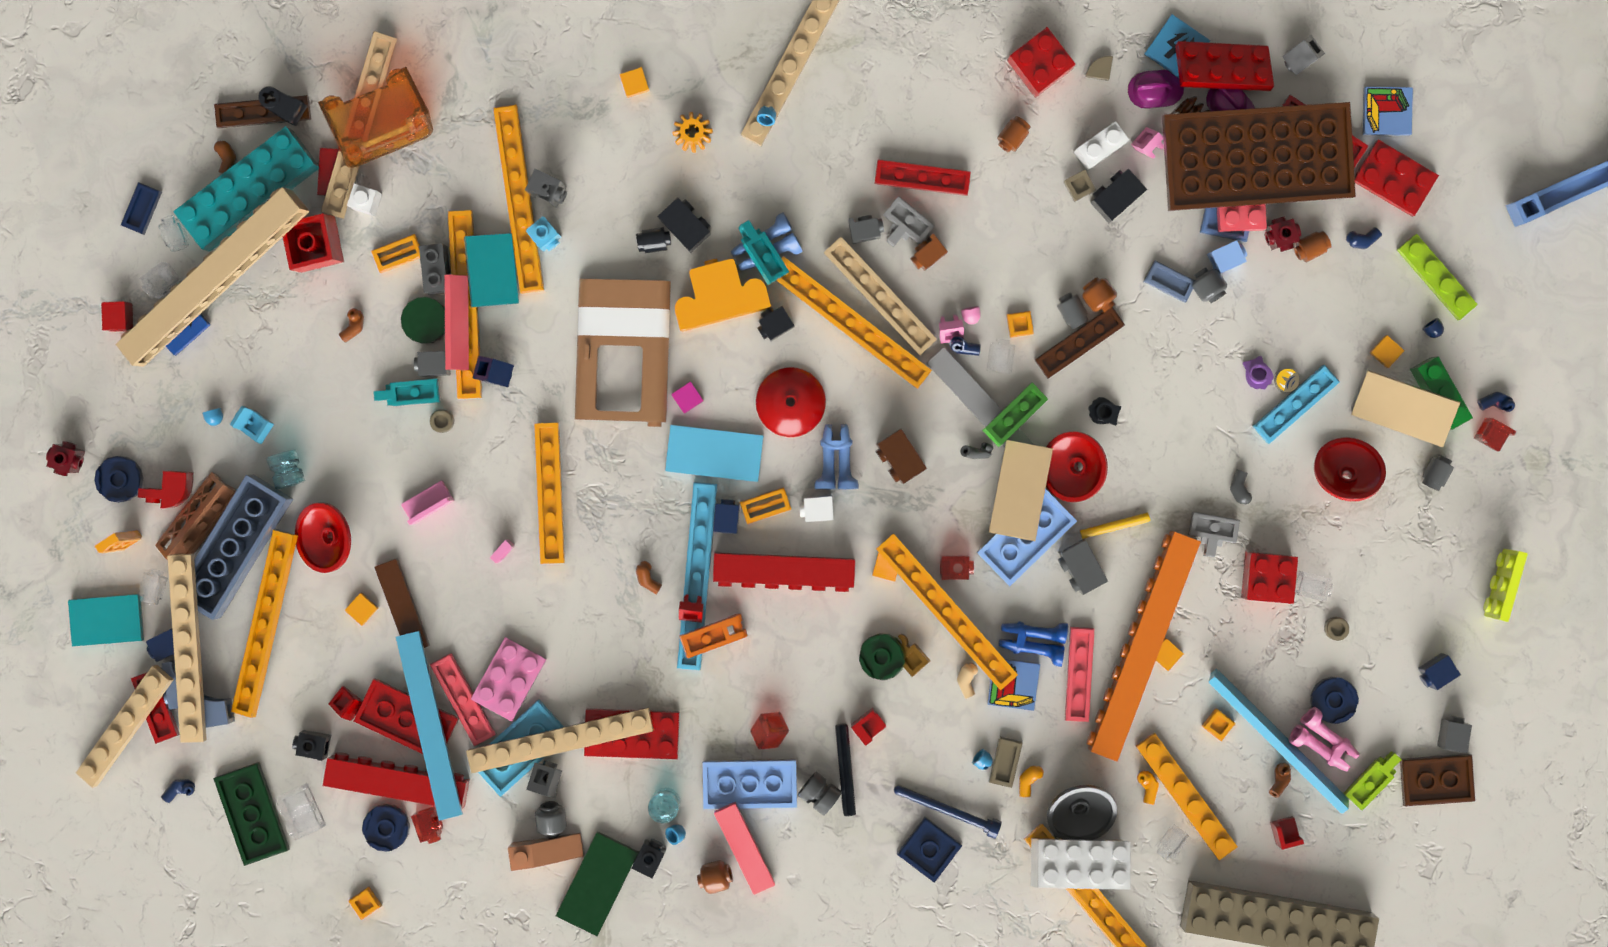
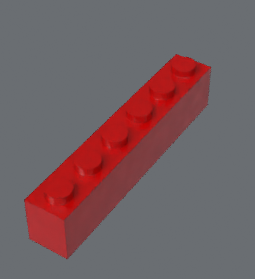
(784, 570)
(384, 779)

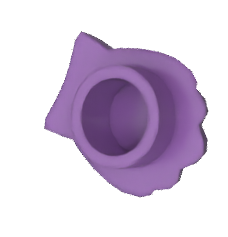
(1258, 373)

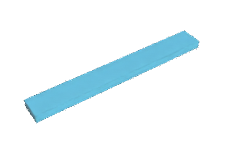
(698, 561)
(429, 725)
(1279, 741)

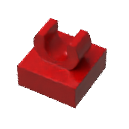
(691, 611)

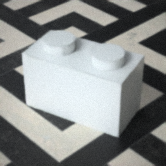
(1101, 146)

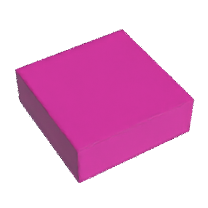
(687, 397)

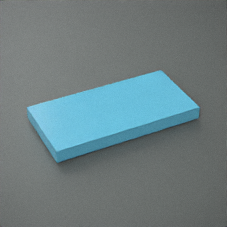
(714, 453)
(532, 721)

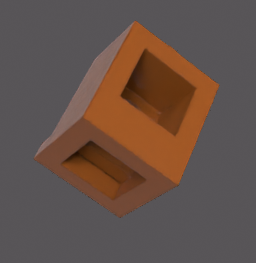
(928, 253)

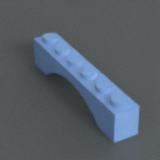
(1558, 194)

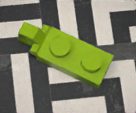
(1372, 780)

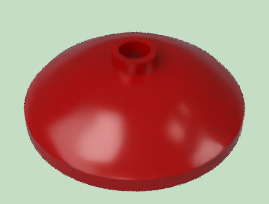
(795, 419)
(1349, 458)
(1065, 478)
(323, 537)

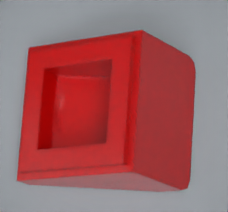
(345, 703)

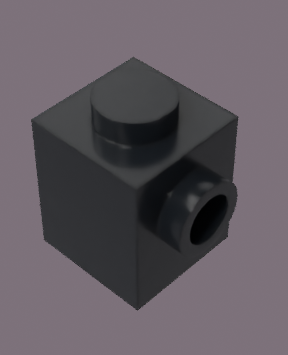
(774, 323)
(649, 858)

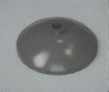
(1082, 813)

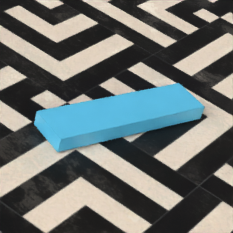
(1296, 404)

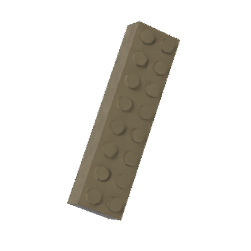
(1273, 919)

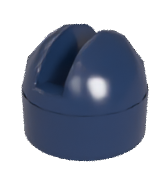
(1434, 328)

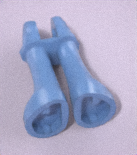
(788, 243)
(845, 479)

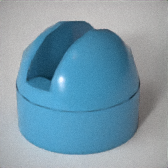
(763, 113)
(213, 417)
(982, 760)
(675, 834)

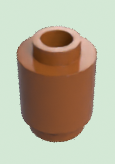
(1013, 134)
(1312, 246)

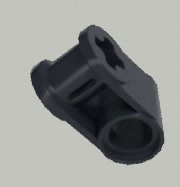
(285, 106)

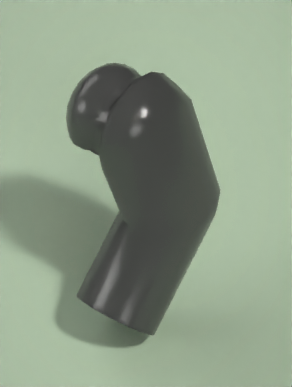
(975, 453)
(1238, 489)

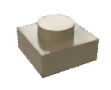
(1079, 185)

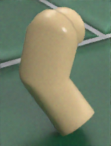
(965, 677)

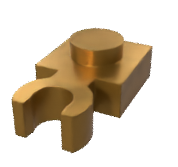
(915, 657)

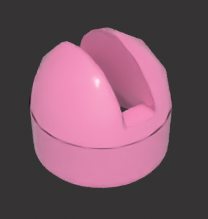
(971, 315)

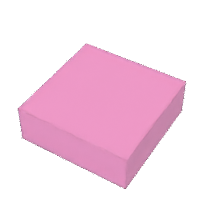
(502, 551)

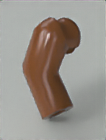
(355, 325)
(645, 579)
(1282, 779)

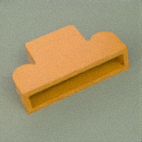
(719, 296)

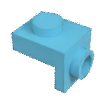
(544, 234)
(252, 424)

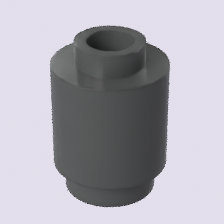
(1072, 310)
(1437, 472)

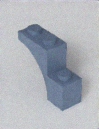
(216, 710)

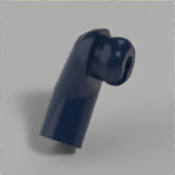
(1363, 241)

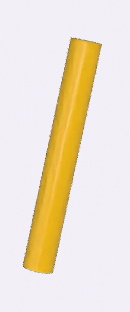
(1115, 525)

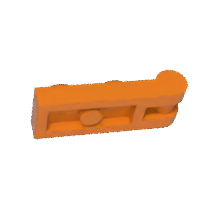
(712, 636)

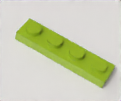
(1437, 277)

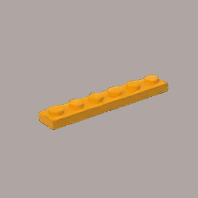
(549, 493)
(1186, 796)

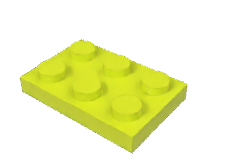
(1505, 584)

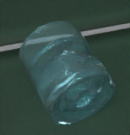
(285, 469)
(664, 805)

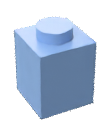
(1228, 256)

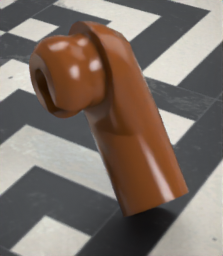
(226, 154)

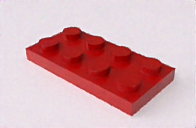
(1224, 66)
(391, 715)
(658, 744)

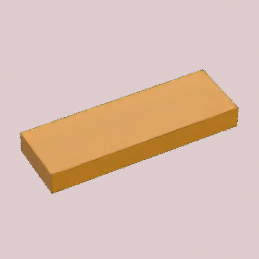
(118, 541)

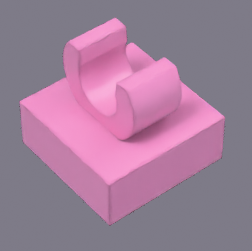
(1148, 141)
(950, 329)

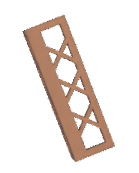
(198, 522)

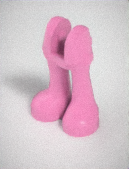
(1332, 755)

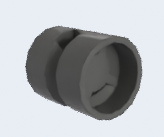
(819, 793)

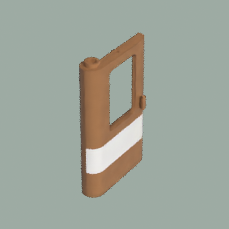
(623, 315)

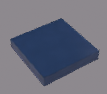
(929, 849)

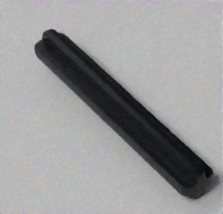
(845, 770)

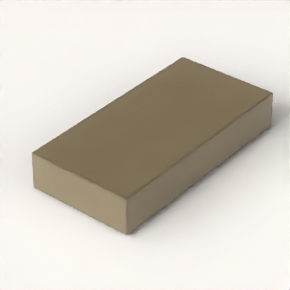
(1005, 762)

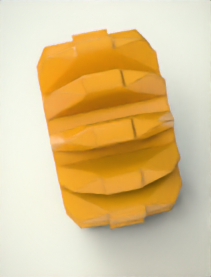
(686, 127)

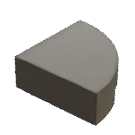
(1100, 68)

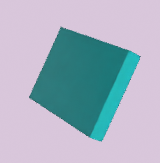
(491, 270)
(105, 620)

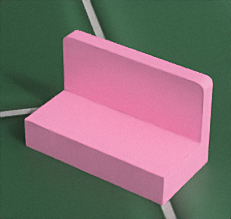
(427, 502)

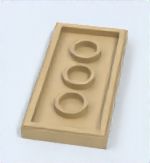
(1405, 408)
(1020, 490)

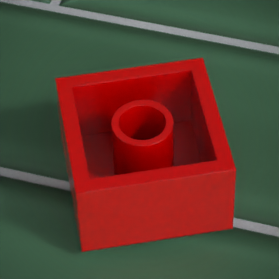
(1041, 62)
(313, 243)
(1269, 577)

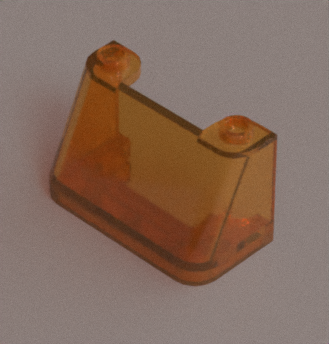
(378, 120)

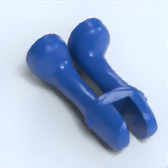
(1053, 651)

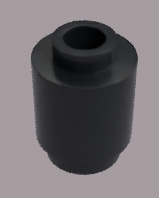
(653, 240)

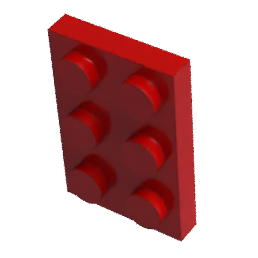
(1395, 178)

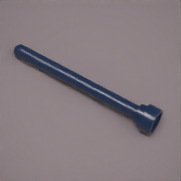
(990, 827)

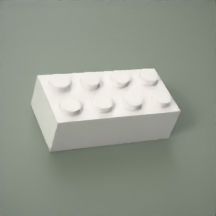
(1080, 863)

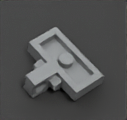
(907, 223)
(1213, 531)

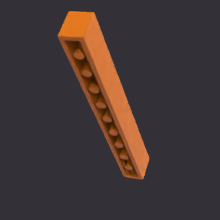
(1143, 646)

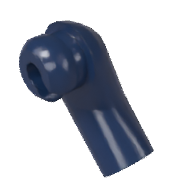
(961, 346)
(1498, 400)
(178, 787)

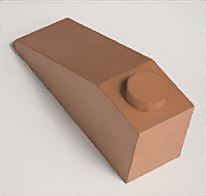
(544, 851)

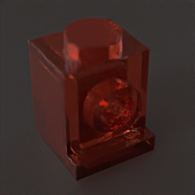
(947, 563)
(427, 825)

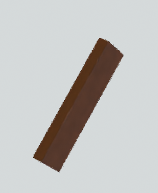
(251, 113)
(1079, 342)
(400, 599)

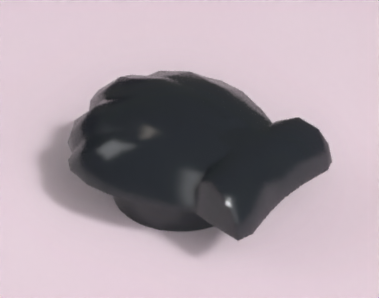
(1104, 411)

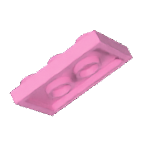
(508, 679)

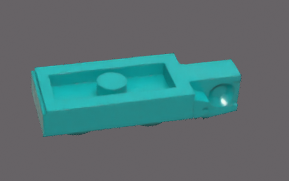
(762, 253)
(410, 393)

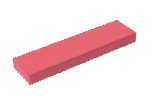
(456, 323)
(1079, 674)
(460, 696)
(744, 848)

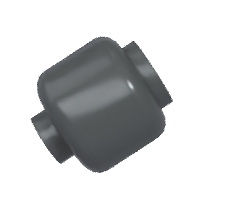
(1209, 285)
(550, 819)

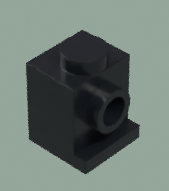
(319, 741)

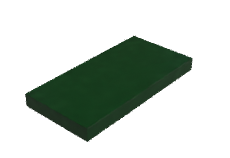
(251, 813)
(597, 883)

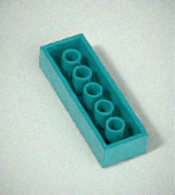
(245, 186)

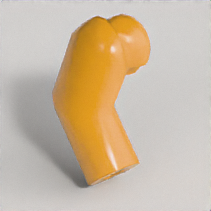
(1028, 777)
(1151, 786)

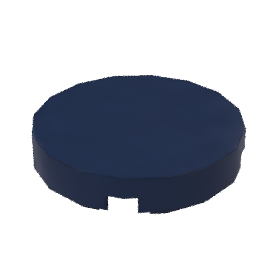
(118, 479)
(1335, 699)
(386, 827)

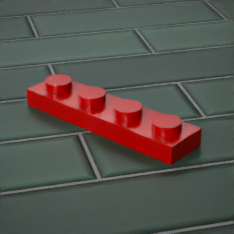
(922, 177)

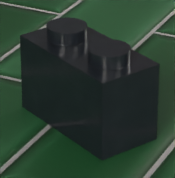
(1118, 195)
(684, 224)

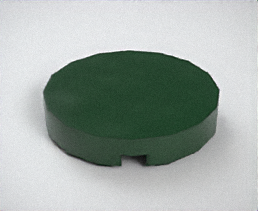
(423, 320)
(882, 656)

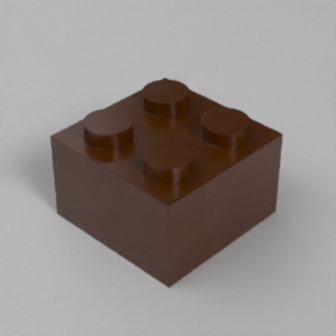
(900, 456)

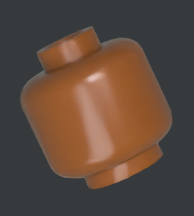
(1099, 294)
(715, 877)

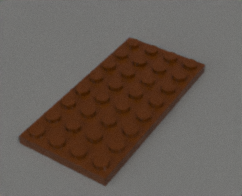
(1258, 156)

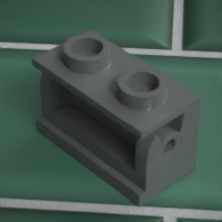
(546, 188)
(434, 267)
(1082, 567)

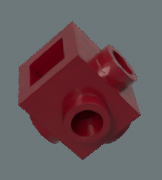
(1274, 234)
(72, 458)

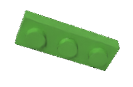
(1015, 414)

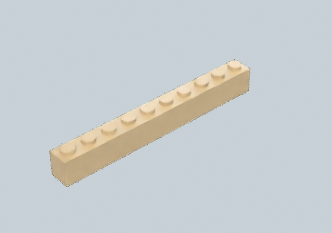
(212, 277)

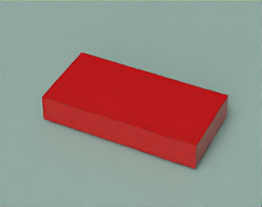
(326, 164)

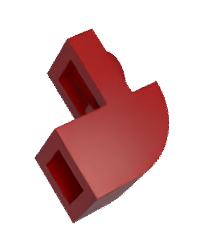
(174, 492)

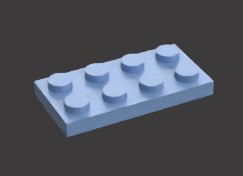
(1013, 555)
(750, 784)

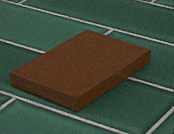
(1437, 780)

